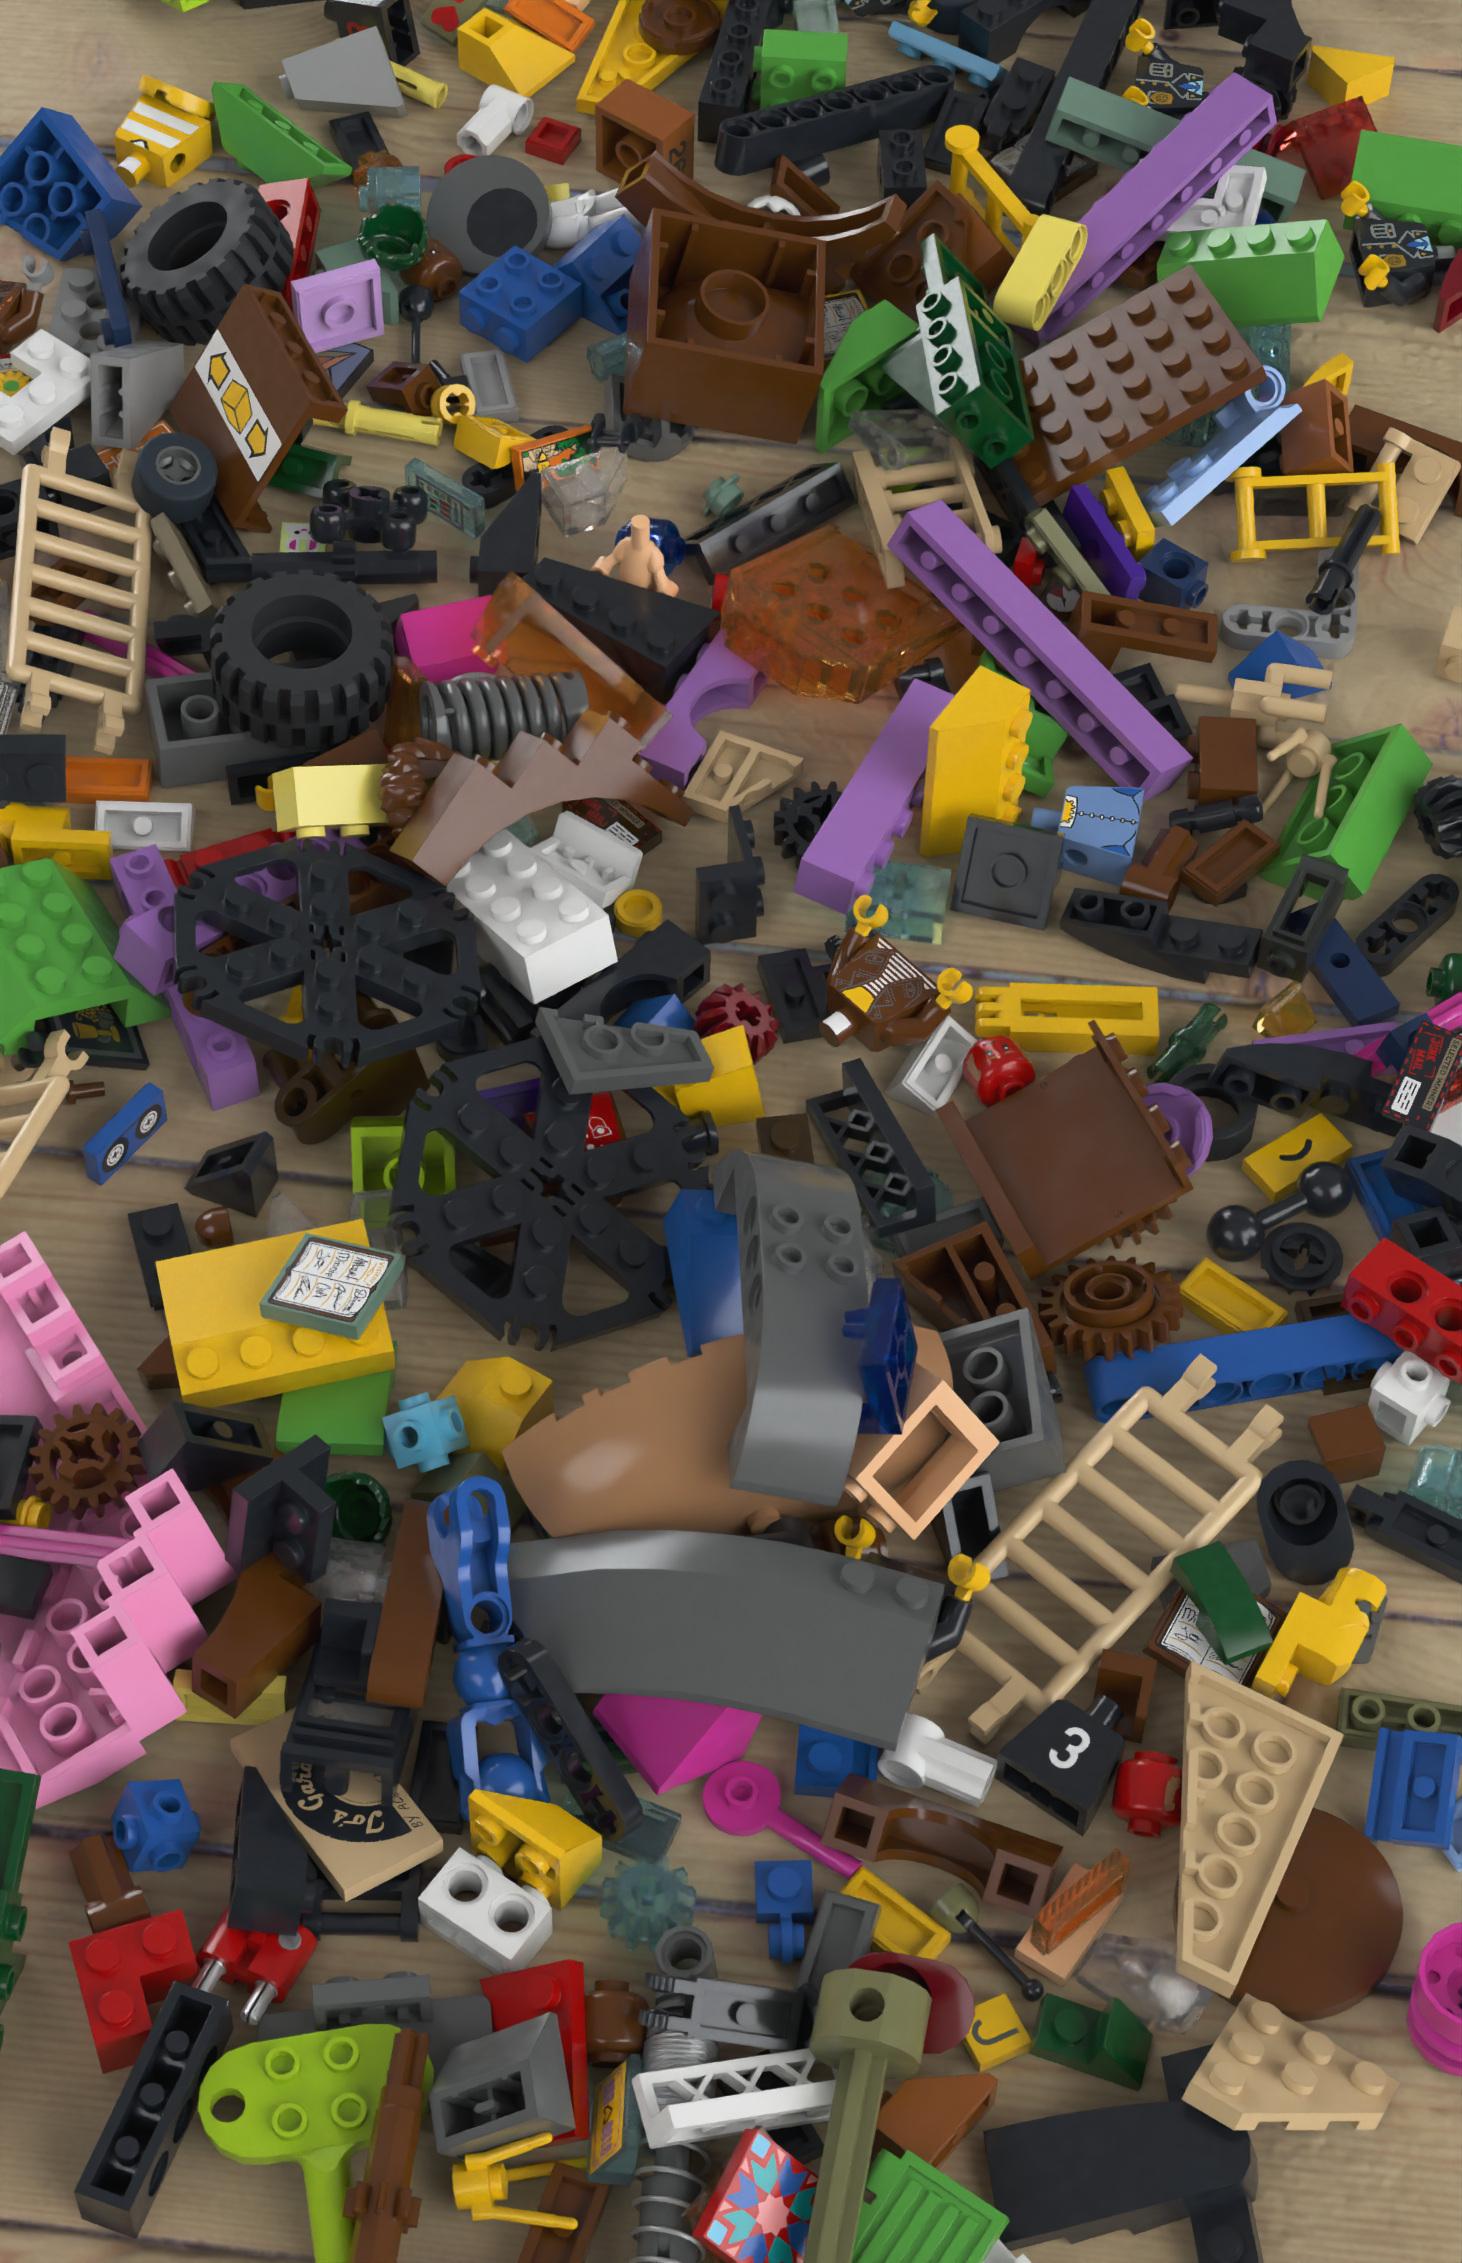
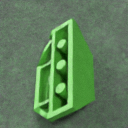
(269, 141)

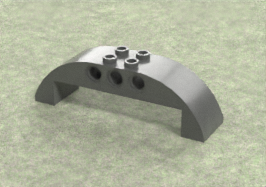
(797, 1281)

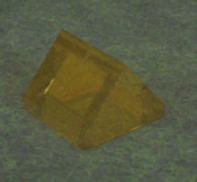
(1285, 1014)

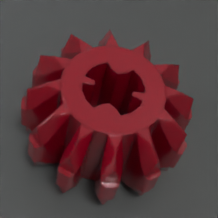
(735, 1007)

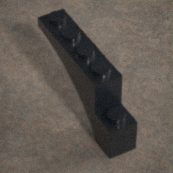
(1271, 39)

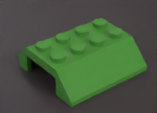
(60, 954)

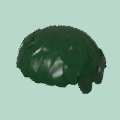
(390, 234)
(361, 1507)

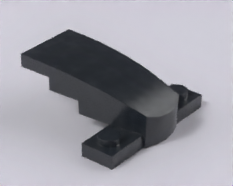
(1131, 2171)

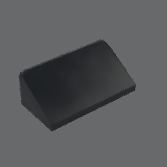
(244, 777)

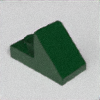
(1092, 2041)

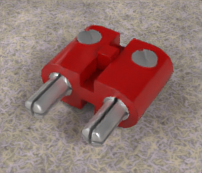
(259, 1959)

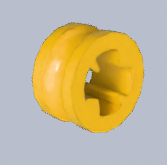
(438, 403)

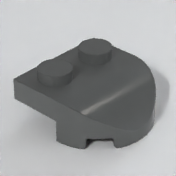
(657, 438)

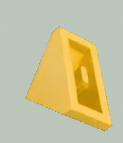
(1348, 74)

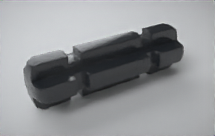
(1218, 814)

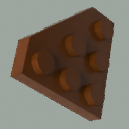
(895, 268)

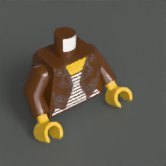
(881, 992)

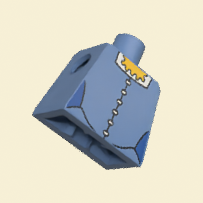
(1098, 828)

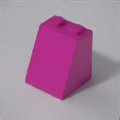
(675, 1738)

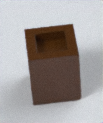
(1348, 1443)
(1129, 1683)

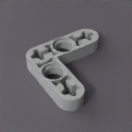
(1311, 626)

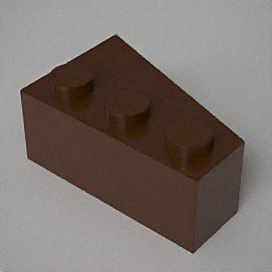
(966, 1283)

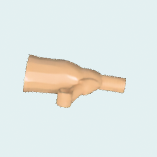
(639, 560)

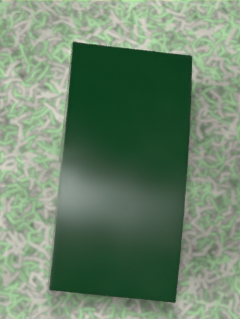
(1225, 1603)

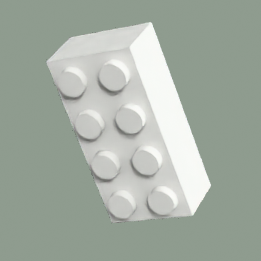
(531, 919)

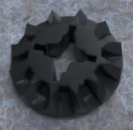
(1288, 1241)

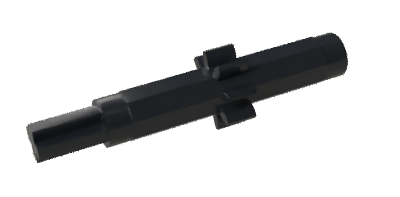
(344, 561)

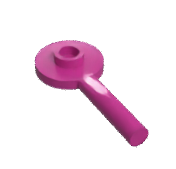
(747, 1800)

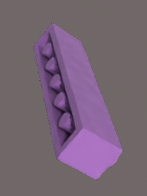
(873, 805)

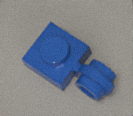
(784, 1898)

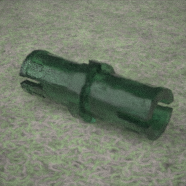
(1188, 1043)

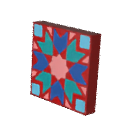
(759, 2205)

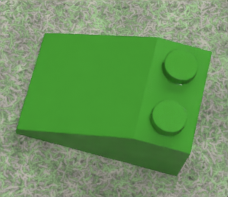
(854, 375)

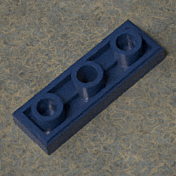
(1346, 973)

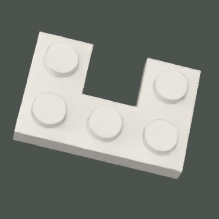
(1233, 205)
(58, 386)

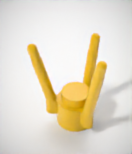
(482, 2183)

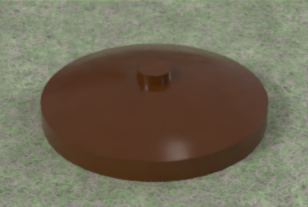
(1327, 1926)

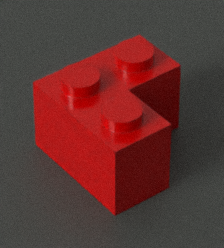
(123, 1974)

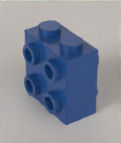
(520, 304)

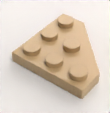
(1285, 2073)

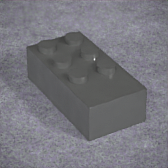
(194, 736)

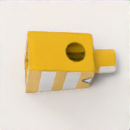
(160, 143)

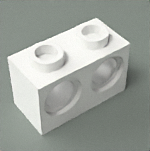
(476, 1923)

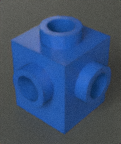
(155, 1825)

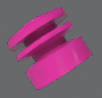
(1436, 2001)

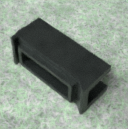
(1287, 953)

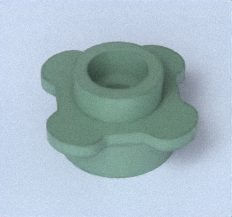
(722, 496)

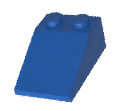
(704, 1268)

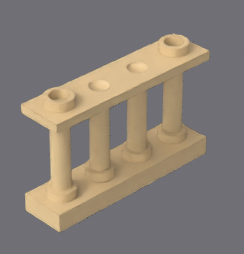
(880, 504)

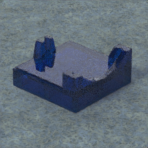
(885, 1356)

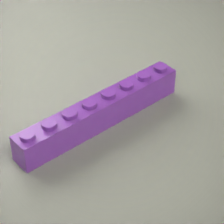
(1160, 193)
(1038, 650)

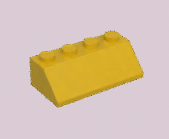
(974, 760)

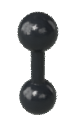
(1238, 1232)

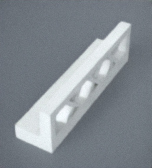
(730, 2115)

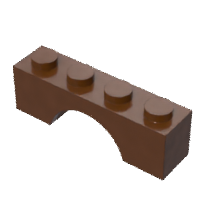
(1367, 436)
(895, 1825)

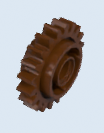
(1110, 1308)

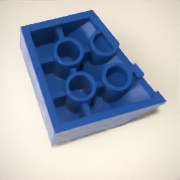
(53, 178)

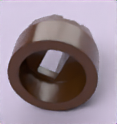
(215, 1228)

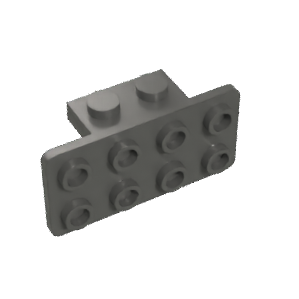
(396, 2000)

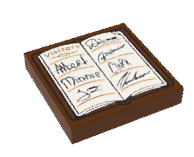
(1179, 1641)

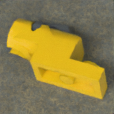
(43, 832)
(1325, 1634)

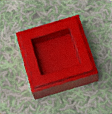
(553, 140)

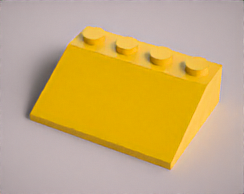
(236, 1355)

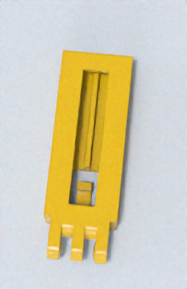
(1124, 1010)

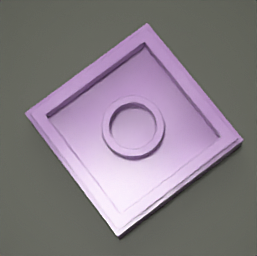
(339, 305)

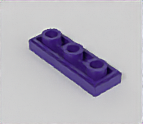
(1103, 545)

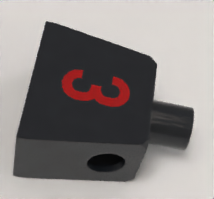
(391, 17)

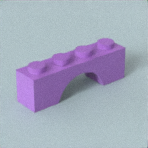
(714, 684)

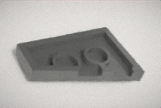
(620, 1058)

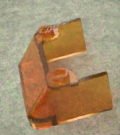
(534, 638)

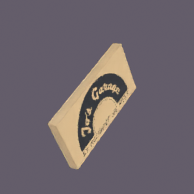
(348, 1834)

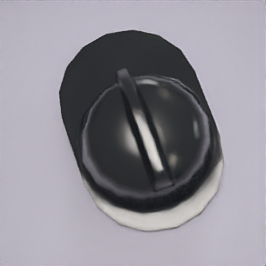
(1305, 1522)

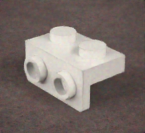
(591, 858)

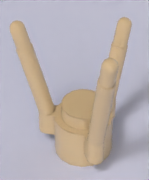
(1306, 756)

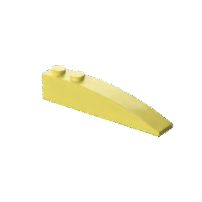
(330, 799)

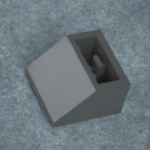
(502, 2089)

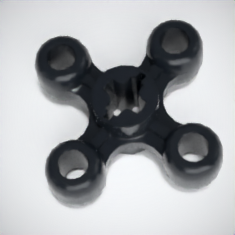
(368, 514)

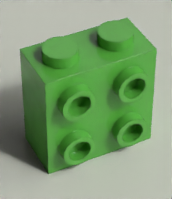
(798, 65)

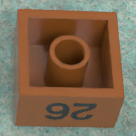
(635, 124)

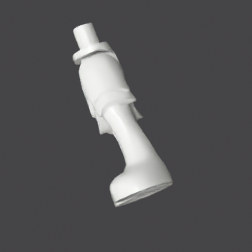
(580, 214)

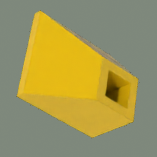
(509, 53)
(534, 1843)

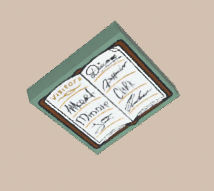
(331, 1286)

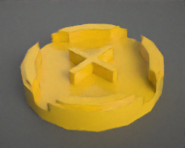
(177, 97)

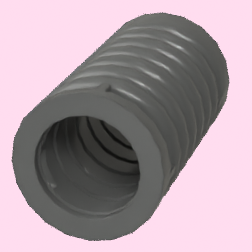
(493, 726)

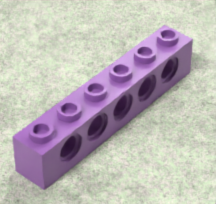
(147, 938)
(216, 1053)

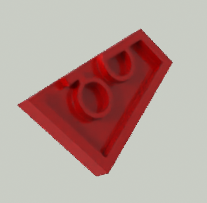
(542, 1990)

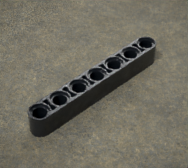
(831, 119)

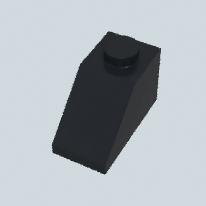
(204, 1445)

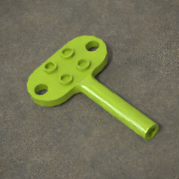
(307, 2105)

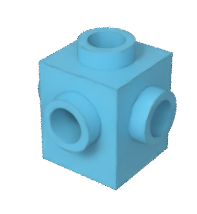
(424, 1432)

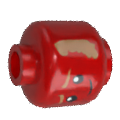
(997, 1069)
(1148, 1793)

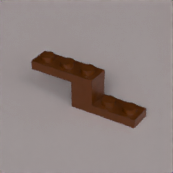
(1113, 622)

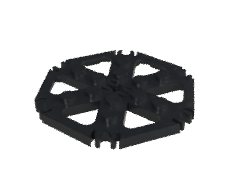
(289, 956)
(516, 1203)

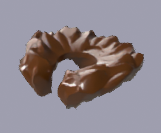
(405, 776)

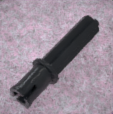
(1337, 572)

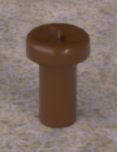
(84, 1090)

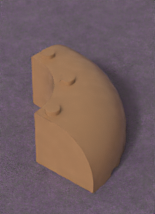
(660, 1452)

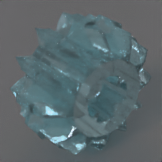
(646, 1881)

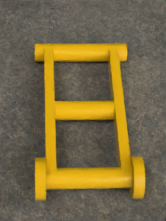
(963, 144)
(1250, 478)

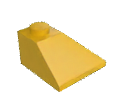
(498, 1403)

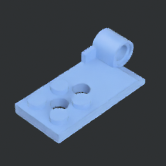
(1245, 429)

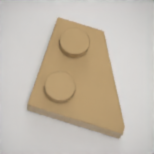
(738, 774)

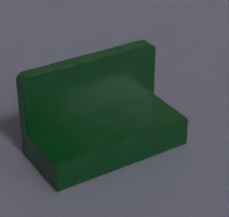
(308, 469)

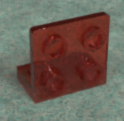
(1329, 143)

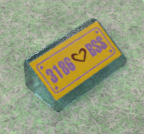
(614, 2126)

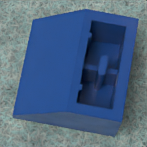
(604, 266)

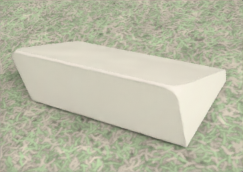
(147, 823)
(932, 1069)

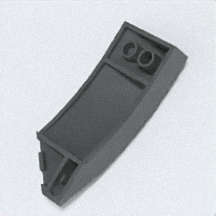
(730, 1625)

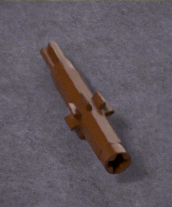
(383, 2201)

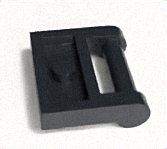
(403, 1888)

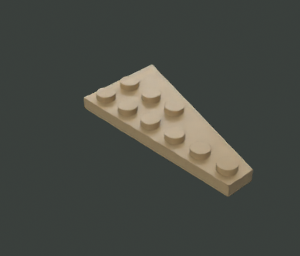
(1244, 1804)

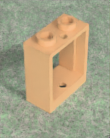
(939, 1477)

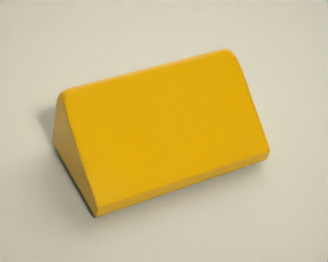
(487, 440)

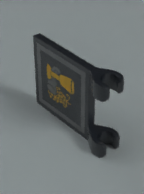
(94, 1031)

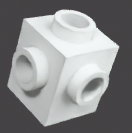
(1408, 1397)

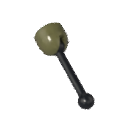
(959, 1913)

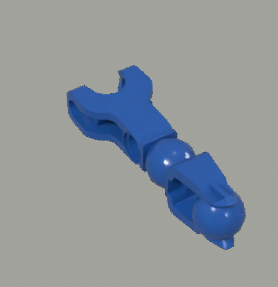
(474, 1573)

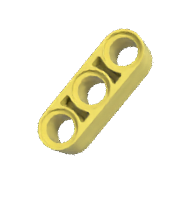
(1040, 272)

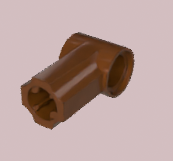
(1160, 869)
(107, 1884)

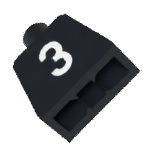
(1065, 1760)

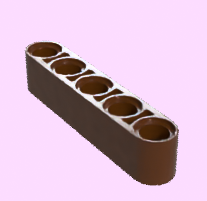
(408, 1616)

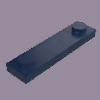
(96, 242)

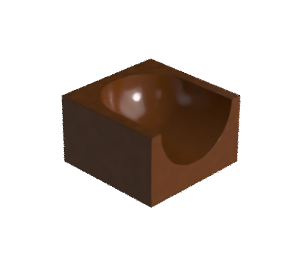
(725, 326)

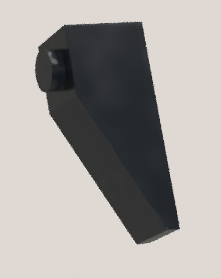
(510, 540)
(267, 1865)

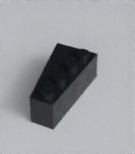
(637, 628)

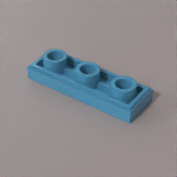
(914, 43)

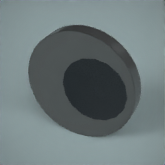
(488, 209)

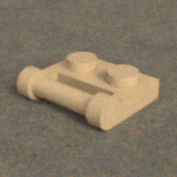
(1419, 486)

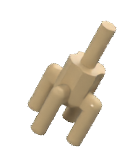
(1265, 699)

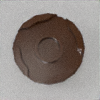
(679, 25)

